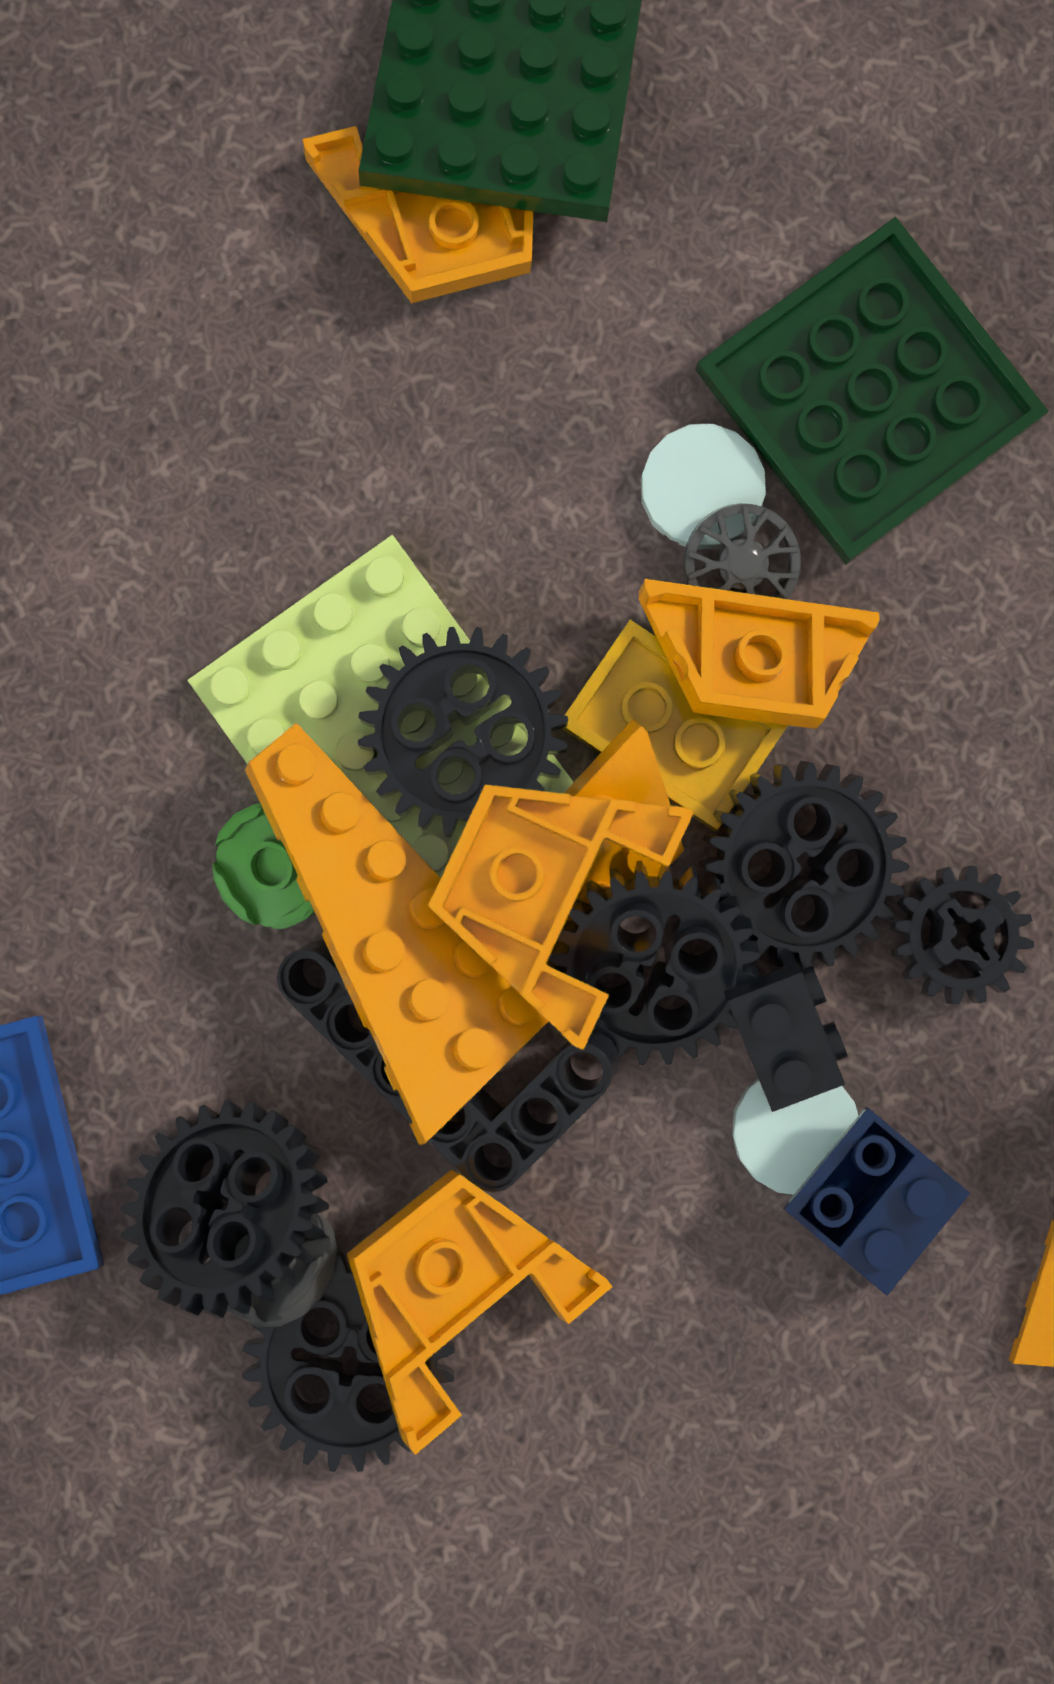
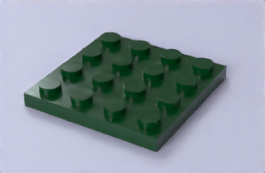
(503, 102)
(871, 390)

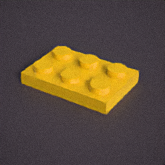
(695, 752)

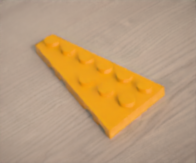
(416, 984)

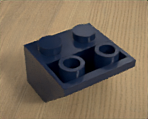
(876, 1200)

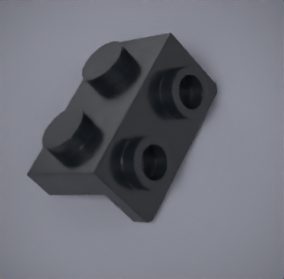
(785, 1035)

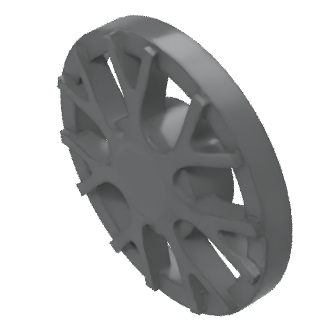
(742, 560)

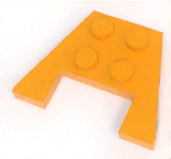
(423, 240)
(521, 875)
(438, 1272)

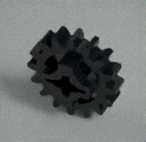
(984, 919)

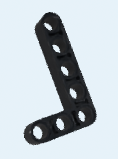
(484, 1118)

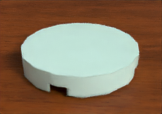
(697, 474)
(790, 1142)

